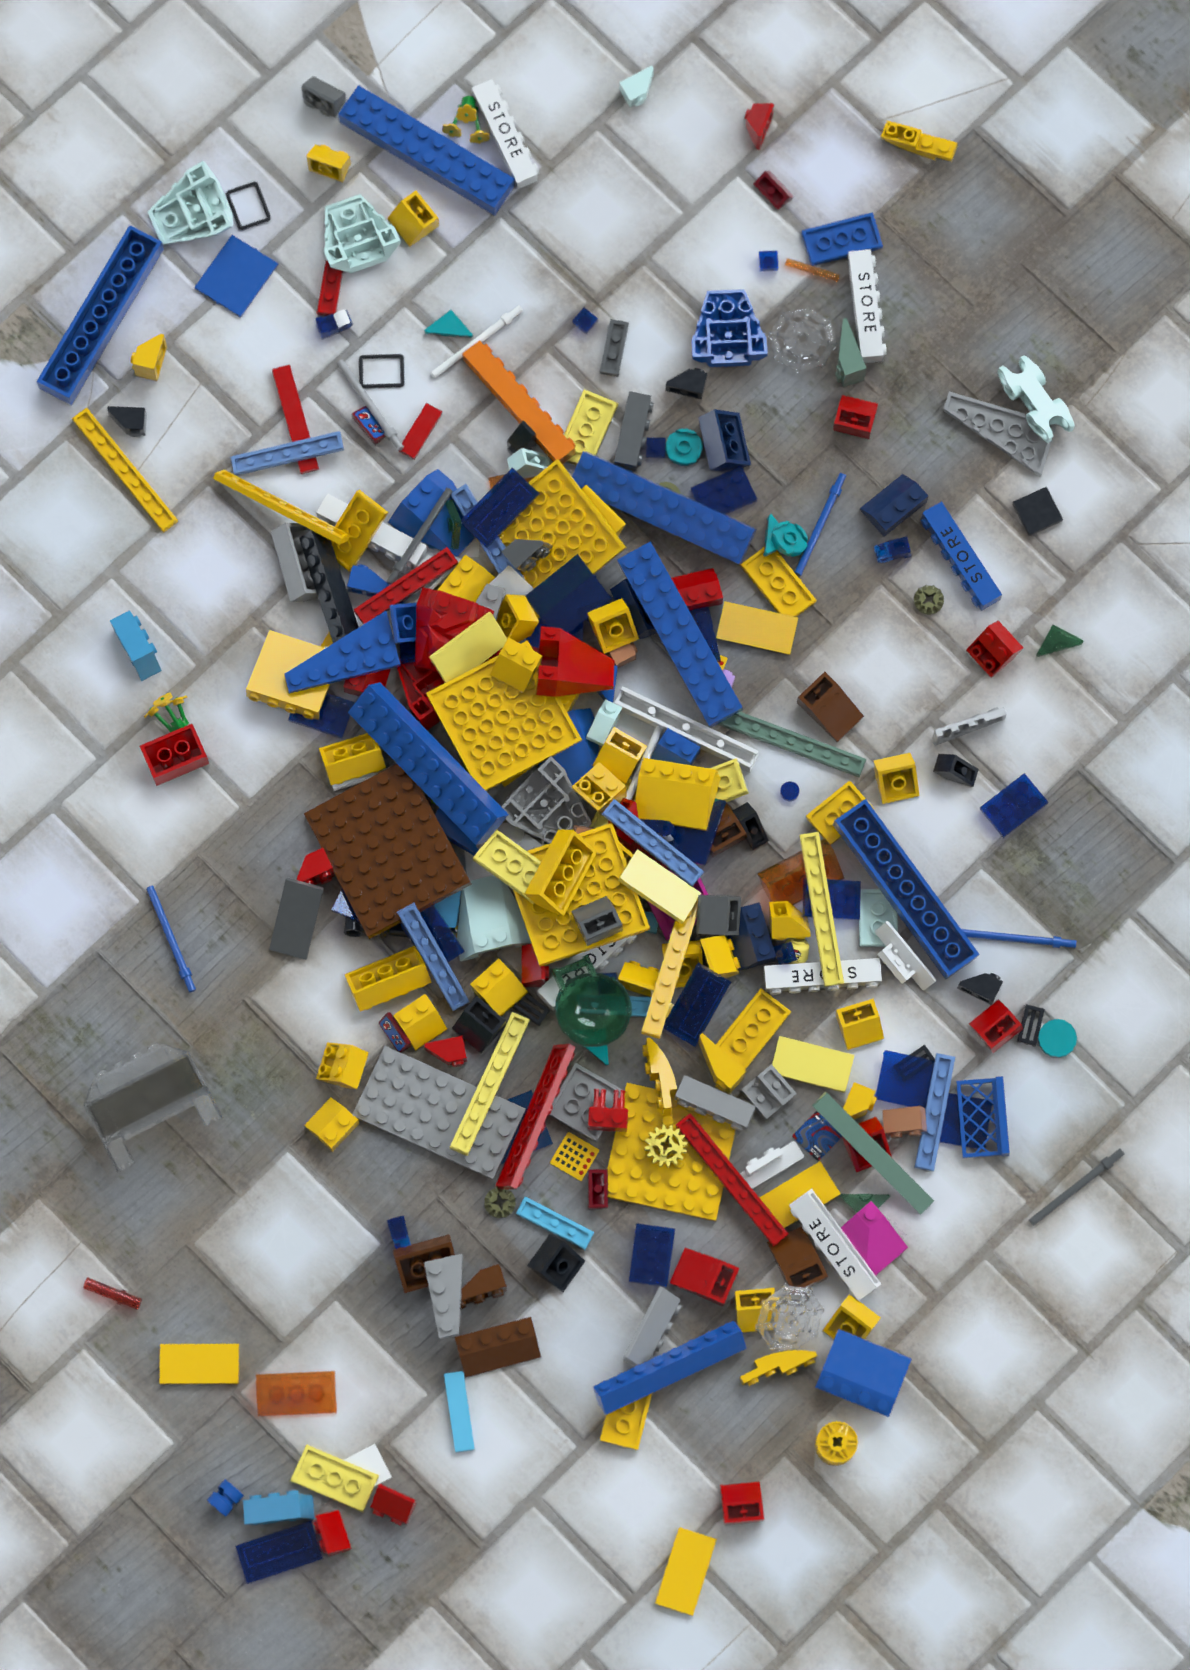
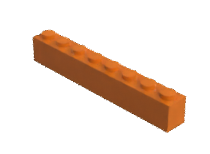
(518, 402)

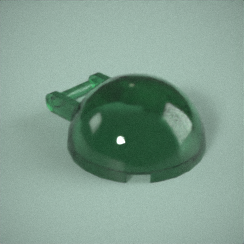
(591, 1006)

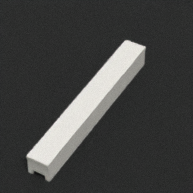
(701, 735)

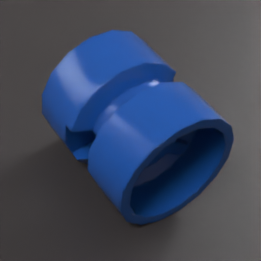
(225, 1497)

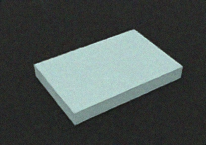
(873, 913)

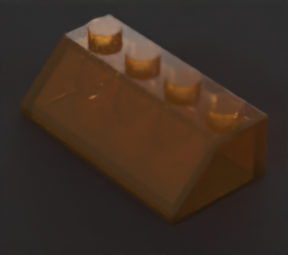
(786, 877)
(296, 1393)

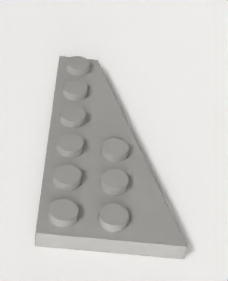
(1002, 428)

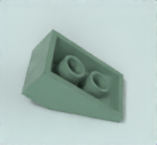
(850, 363)

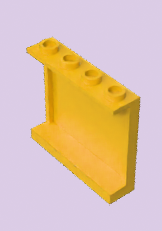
(268, 681)

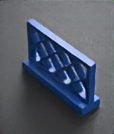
(999, 1113)

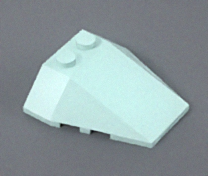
(192, 208)
(357, 235)
(489, 918)

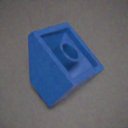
(403, 622)

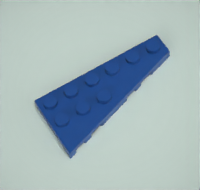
(356, 654)

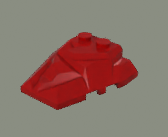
(441, 619)

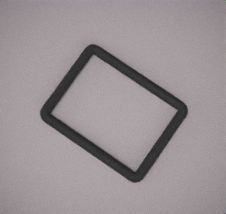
(262, 201)
(381, 356)

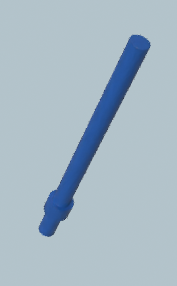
(834, 492)
(1055, 942)
(184, 972)

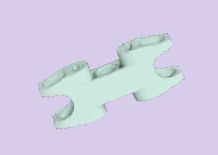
(1041, 407)

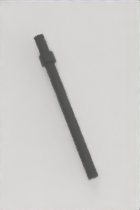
(400, 566)
(1106, 1163)

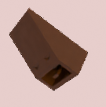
(830, 707)
(728, 833)
(798, 1260)
(484, 1284)

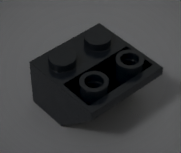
(479, 1024)

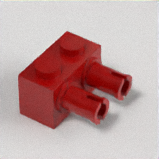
(606, 1118)

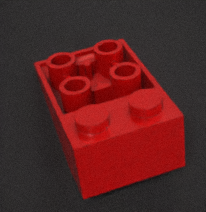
(704, 1276)

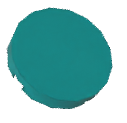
(684, 447)
(789, 538)
(1057, 1038)

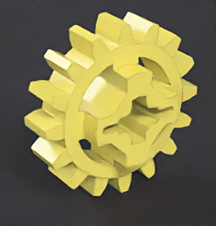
(657, 1143)

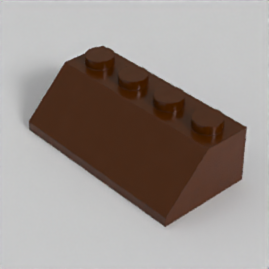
(498, 1347)

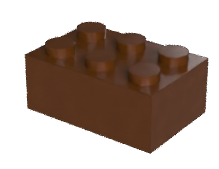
(412, 1257)

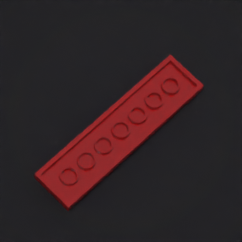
(535, 1117)

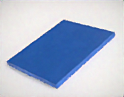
(236, 275)

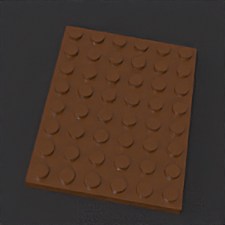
(387, 849)

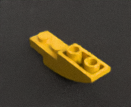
(915, 141)
(660, 1072)
(784, 1361)

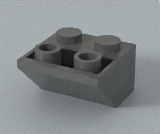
(323, 96)
(525, 553)
(718, 914)
(597, 920)

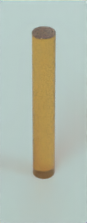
(812, 269)

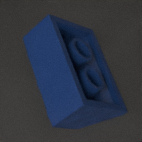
(724, 440)
(894, 504)
(640, 619)
(753, 944)

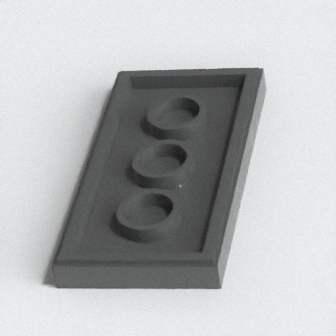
(296, 918)

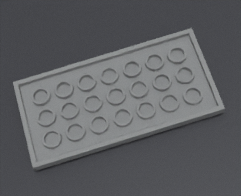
(428, 1109)

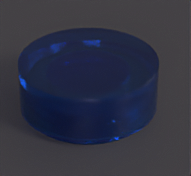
(789, 791)

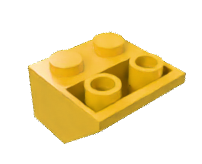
(413, 218)
(620, 754)
(600, 788)
(787, 921)
(860, 1024)
(342, 1065)
(749, 1306)

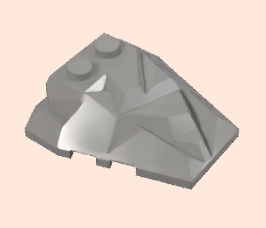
(546, 803)

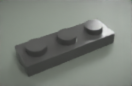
(614, 347)

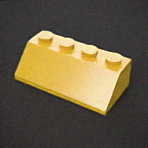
(561, 872)
(388, 978)

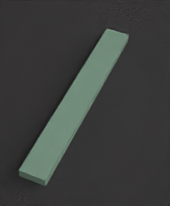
(795, 743)
(873, 1153)

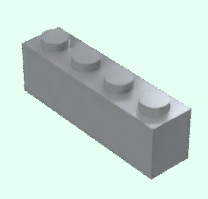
(715, 1103)

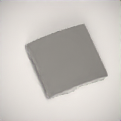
(768, 1092)

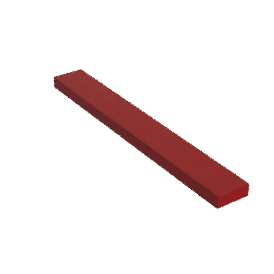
(731, 1179)

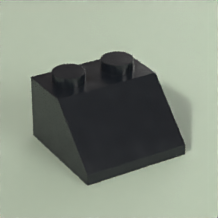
(556, 1262)

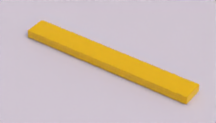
(125, 470)
(281, 506)
(669, 975)

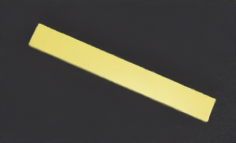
(821, 909)
(489, 1084)

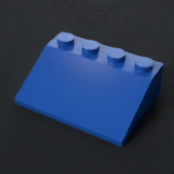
(863, 1372)

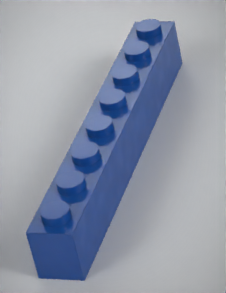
(669, 1367)

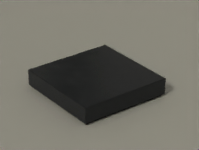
(1037, 511)

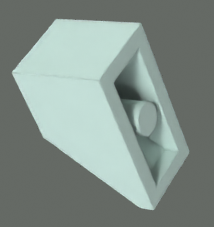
(637, 87)
(528, 462)
(604, 722)

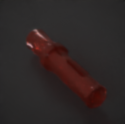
(117, 1295)

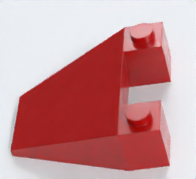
(578, 666)
(416, 684)

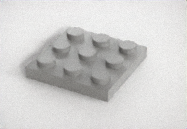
(576, 1097)

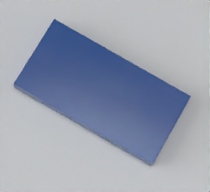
(836, 239)

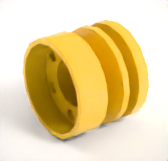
(824, 1443)

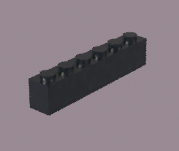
(329, 585)

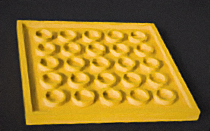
(567, 522)
(498, 726)
(558, 936)
(682, 1189)

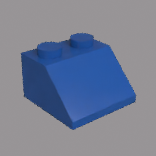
(675, 749)

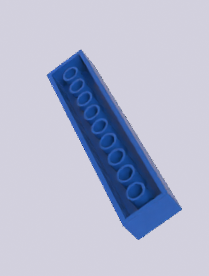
(426, 150)
(100, 315)
(664, 508)
(680, 634)
(428, 763)
(905, 889)

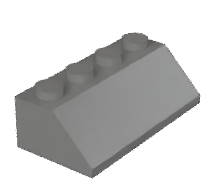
(293, 562)
(652, 1327)

